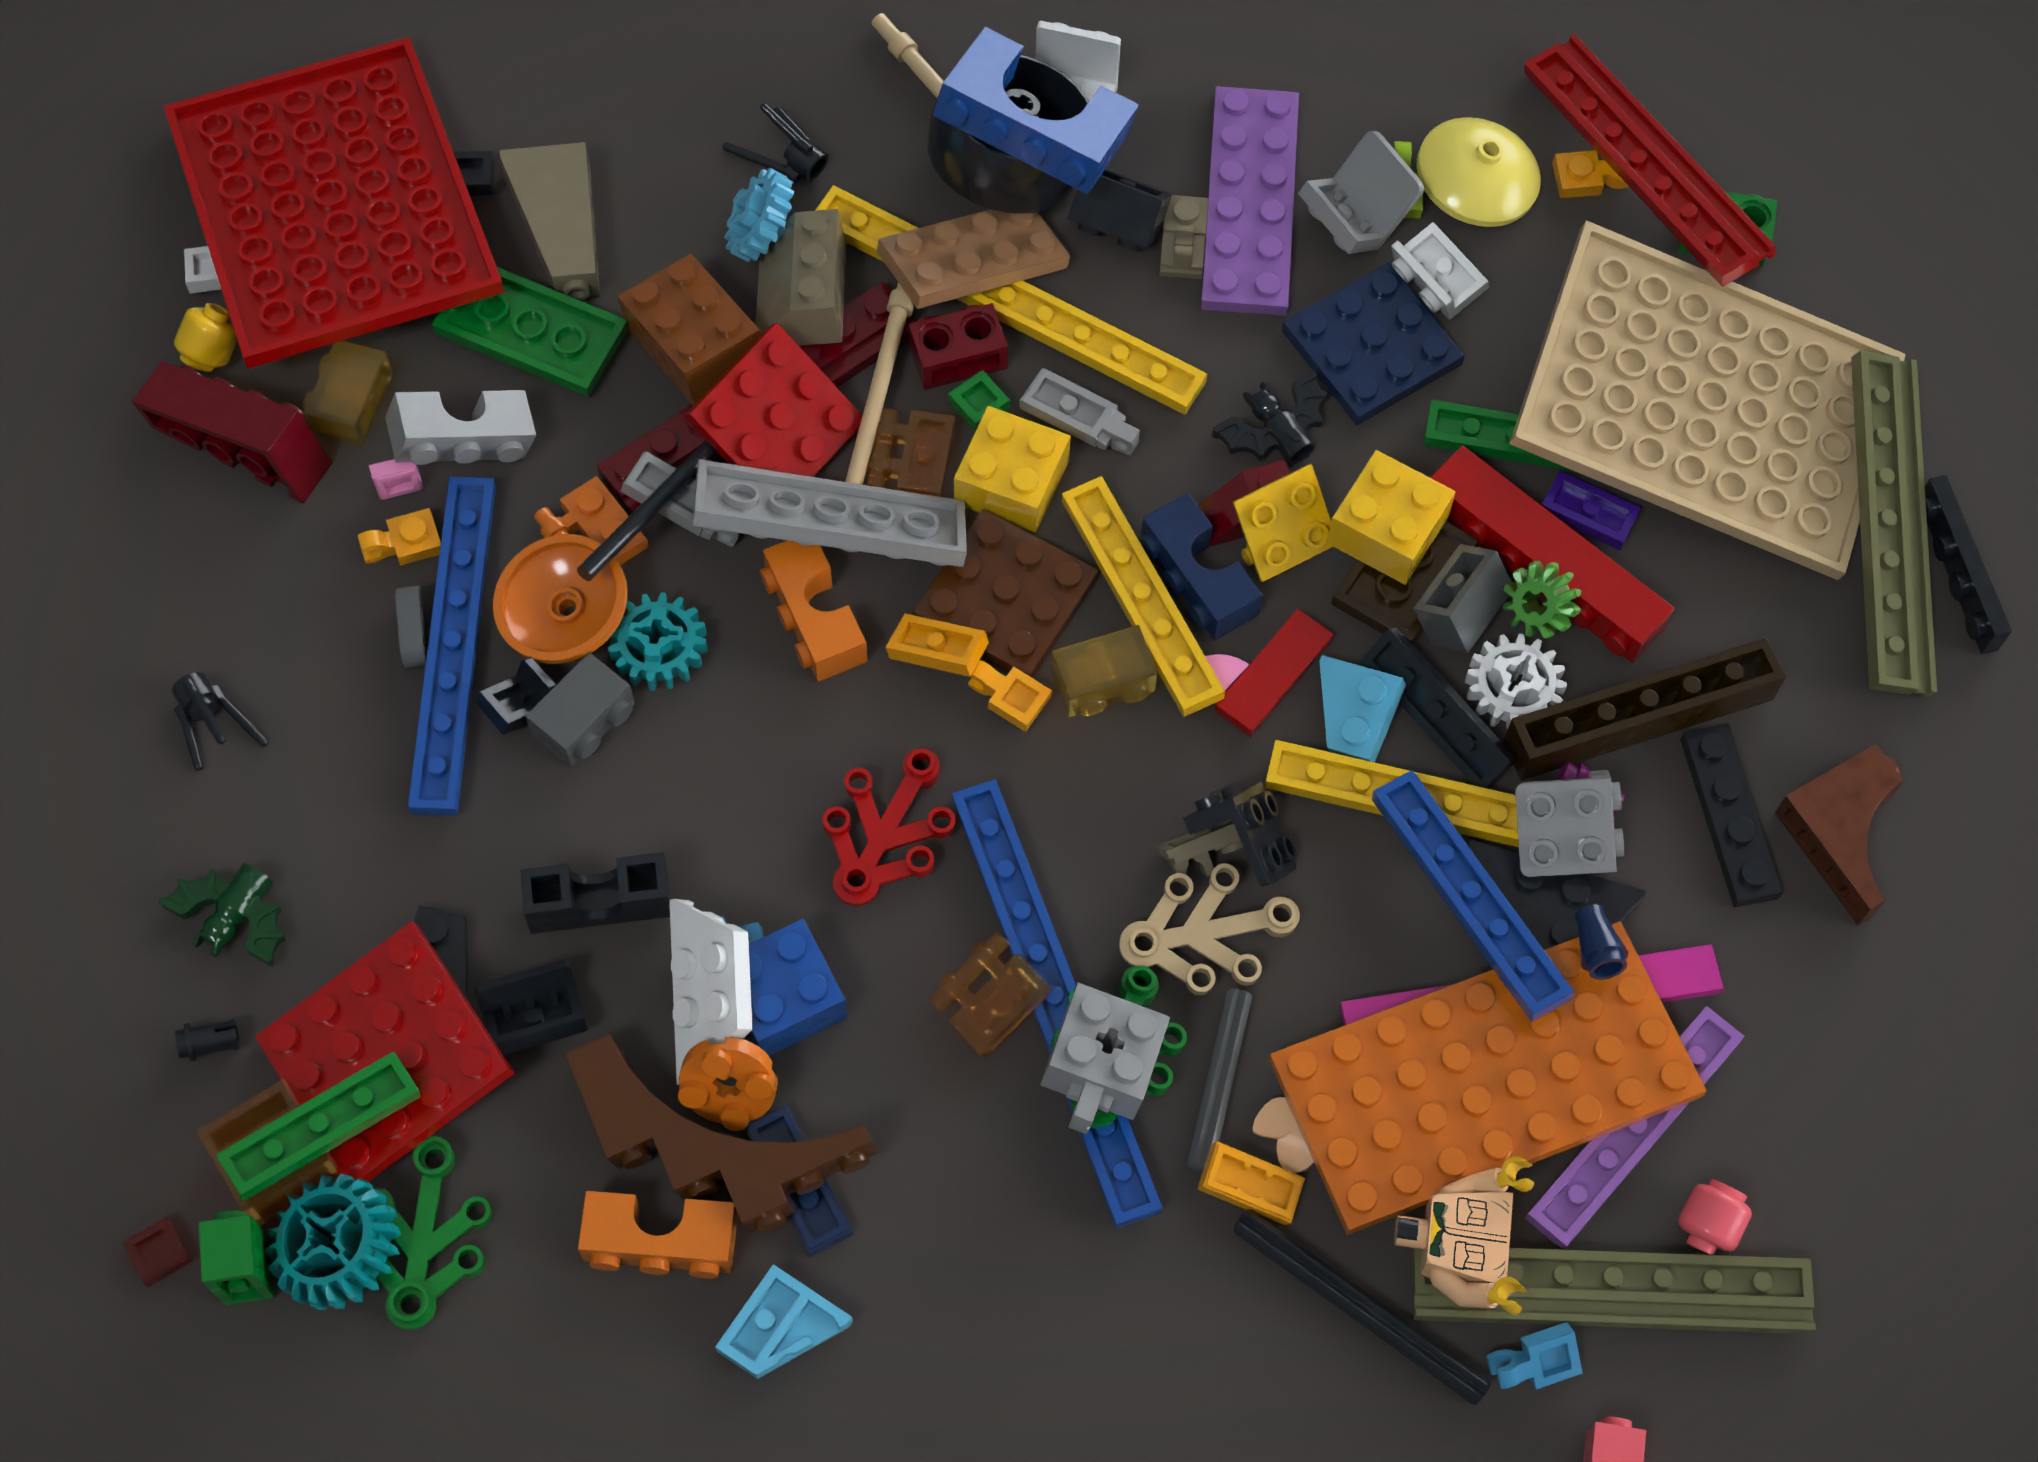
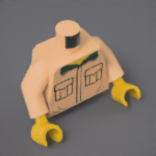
(1469, 1237)

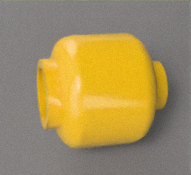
(206, 337)

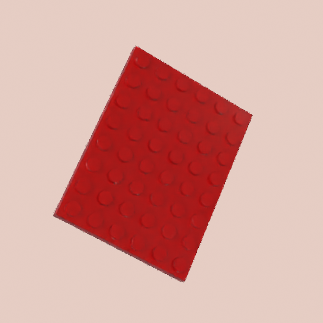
(331, 202)

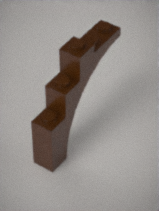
(697, 1160)

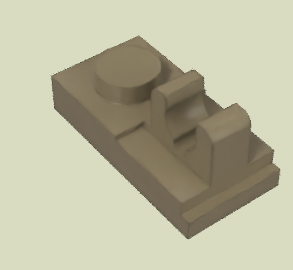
(1184, 237)
(1196, 847)

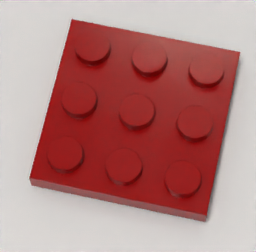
(775, 410)

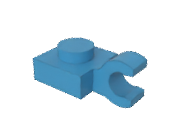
(1545, 1359)

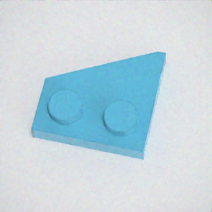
(1357, 707)
(779, 1324)

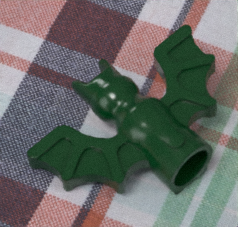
(235, 904)

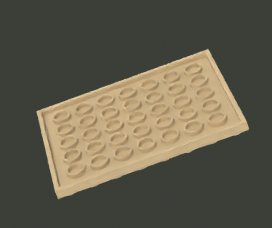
(1700, 400)

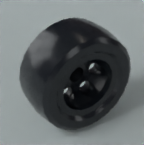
(993, 176)

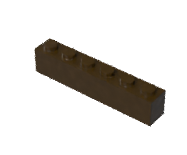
(1644, 708)

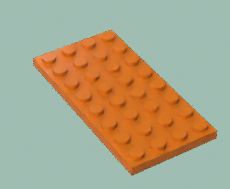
(1471, 1081)

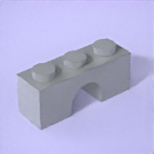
(426, 433)

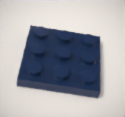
(1372, 343)

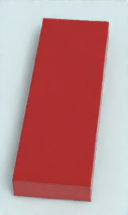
(1274, 672)

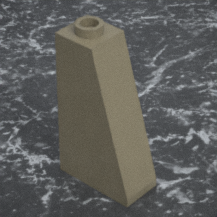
(556, 206)

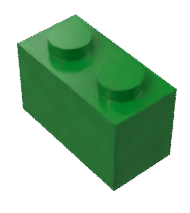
(235, 1258)

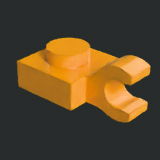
(409, 537)
(1013, 697)

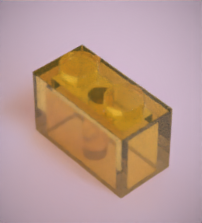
(348, 393)
(1104, 671)

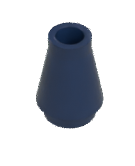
(1600, 946)

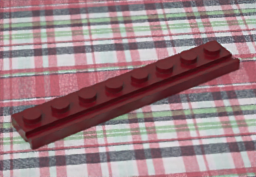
(677, 438)

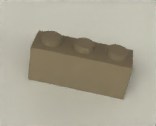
(805, 279)

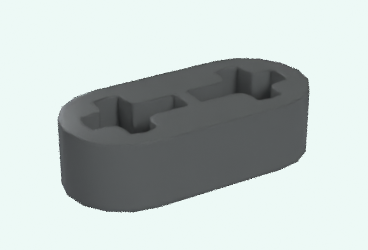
(411, 626)

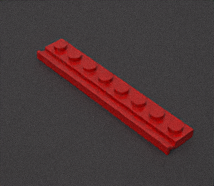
(1649, 160)

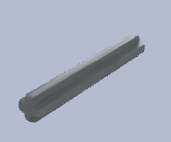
(1220, 1076)

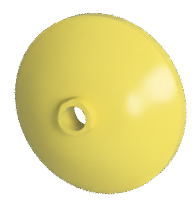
(1478, 172)

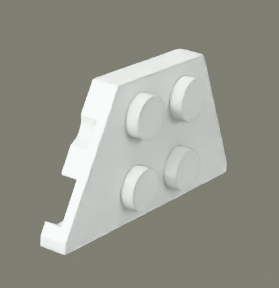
(708, 978)

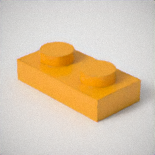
(937, 645)

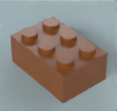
(688, 325)

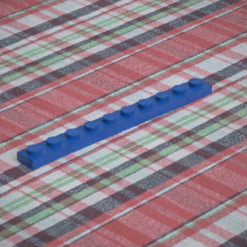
(1030, 932)

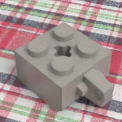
(1104, 1055)

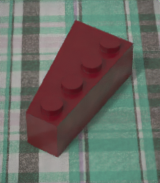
(234, 427)

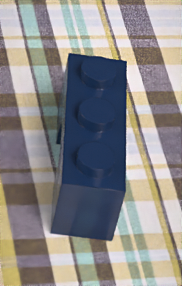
(1215, 598)

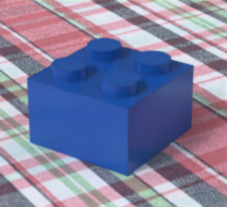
(791, 989)

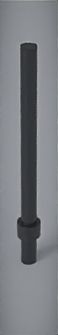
(644, 513)

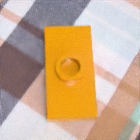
(1251, 1183)

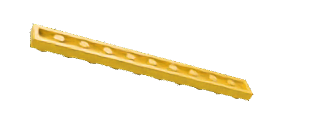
(1045, 317)

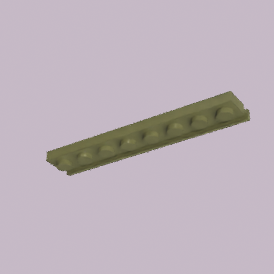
(1893, 525)
(1641, 1292)

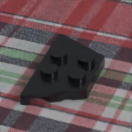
(1550, 902)

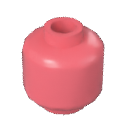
(1714, 1217)

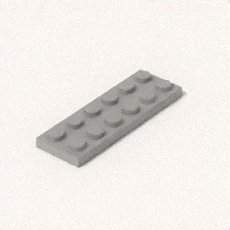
(829, 513)

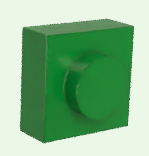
(974, 396)

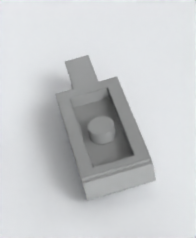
(1079, 413)
(649, 475)

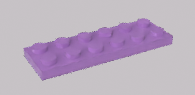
(1250, 201)

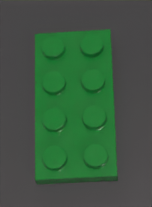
(538, 332)

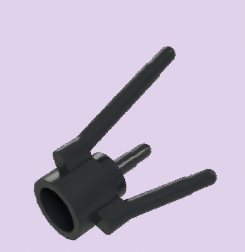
(802, 154)
(199, 702)

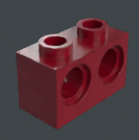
(961, 354)

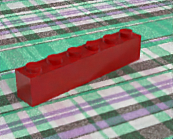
(1523, 531)

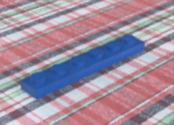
(1472, 896)

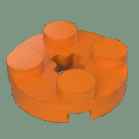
(722, 1103)

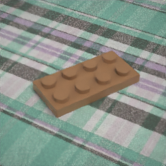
(971, 255)

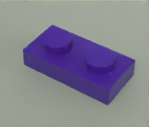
(1591, 510)

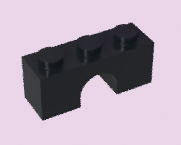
(566, 900)

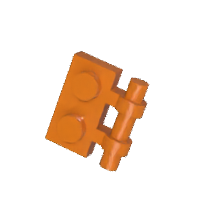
(592, 512)

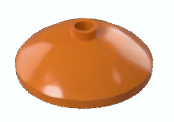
(543, 585)

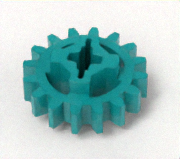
(671, 654)

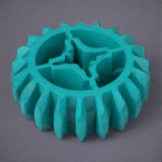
(306, 1251)

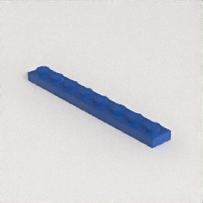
(452, 647)

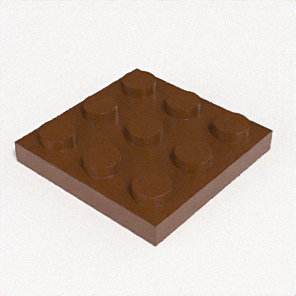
(1011, 590)

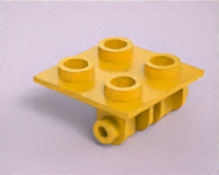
(1284, 523)

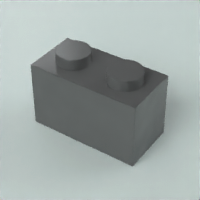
(1463, 598)
(581, 710)

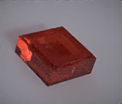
(157, 1251)

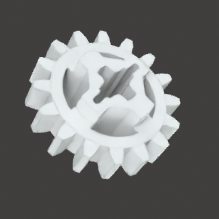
(1501, 666)

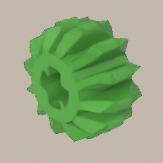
(1558, 604)

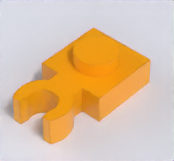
(1583, 174)

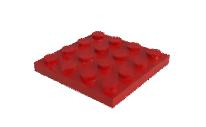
(382, 1004)

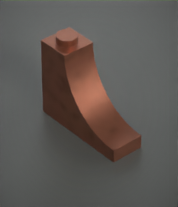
(1832, 825)

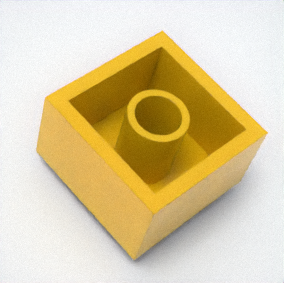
(1012, 468)
(1390, 517)

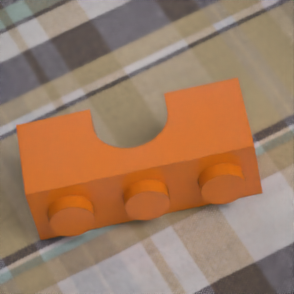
(827, 640)
(698, 1244)

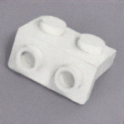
(1439, 270)

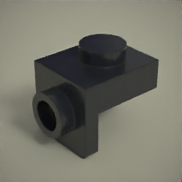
(514, 698)

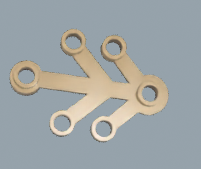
(1201, 932)

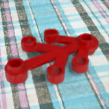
(885, 833)

